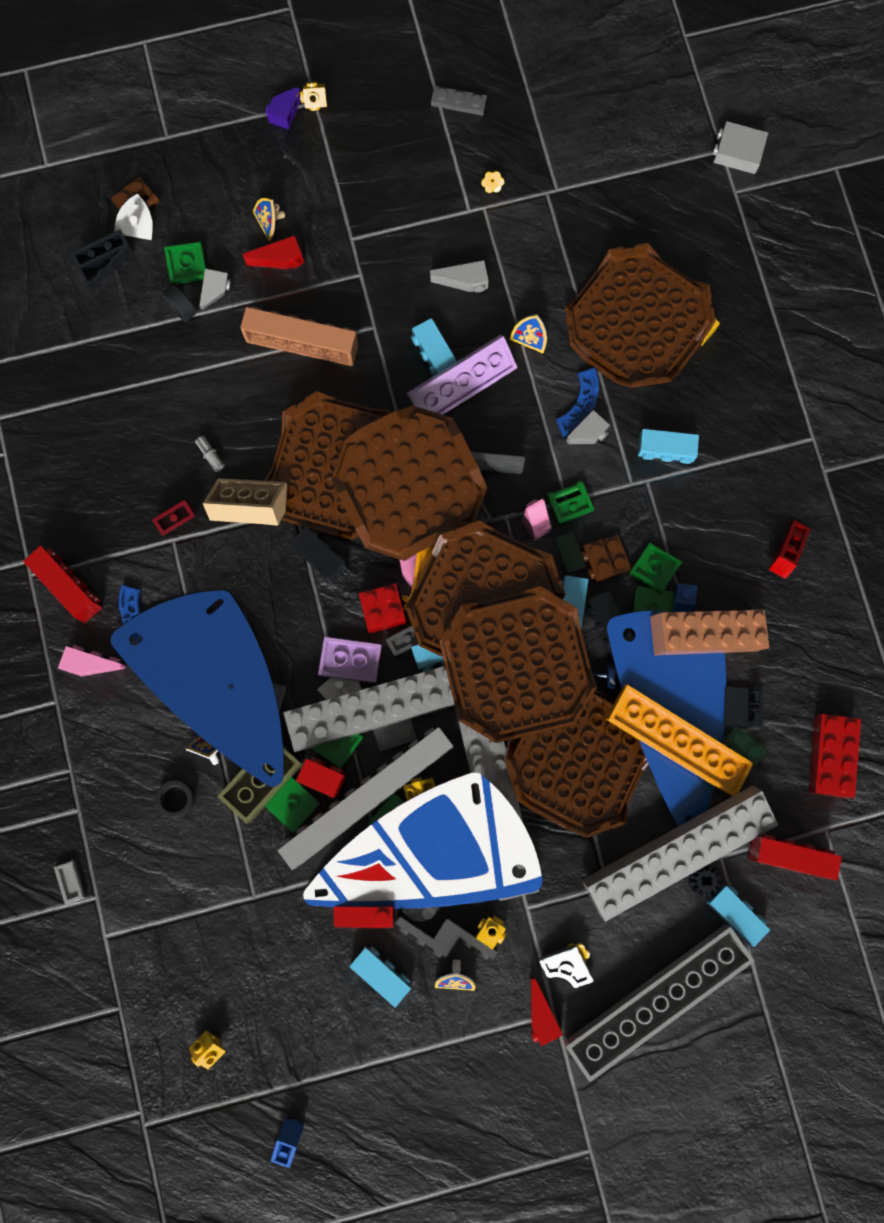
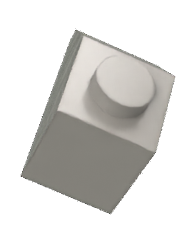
(213, 287)
(589, 430)

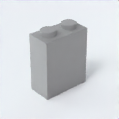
(740, 147)

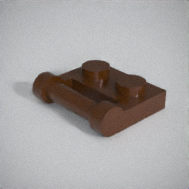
(136, 187)

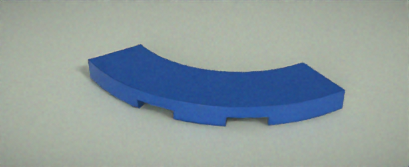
(585, 403)
(130, 607)

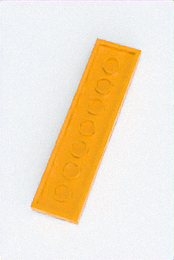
(679, 740)

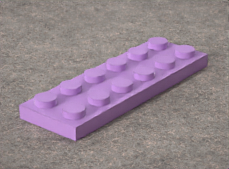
(464, 377)

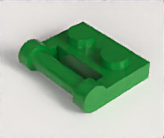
(572, 507)

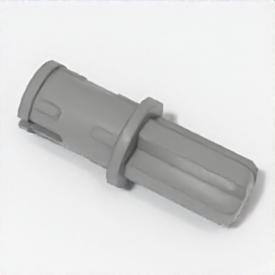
(209, 453)

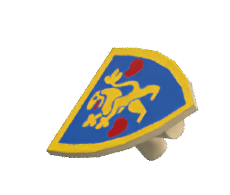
(266, 214)

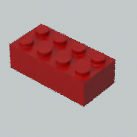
(63, 583)
(834, 756)
(797, 858)

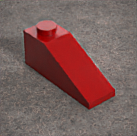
(280, 255)
(790, 550)
(364, 916)
(541, 1018)

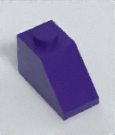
(283, 108)

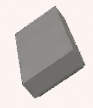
(69, 882)

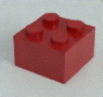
(382, 608)

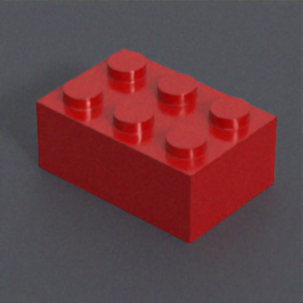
(323, 779)

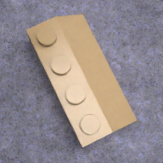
(246, 501)

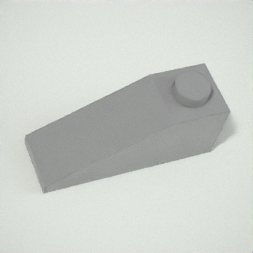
(465, 277)

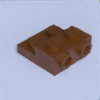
(605, 559)

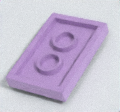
(350, 660)

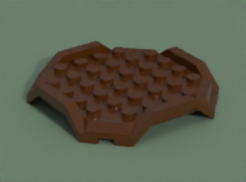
(639, 318)
(307, 458)
(408, 481)
(472, 568)
(517, 665)
(578, 772)

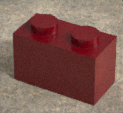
(174, 516)

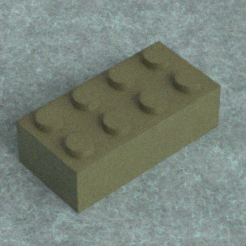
(249, 795)

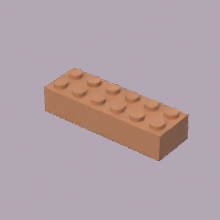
(299, 336)
(709, 632)

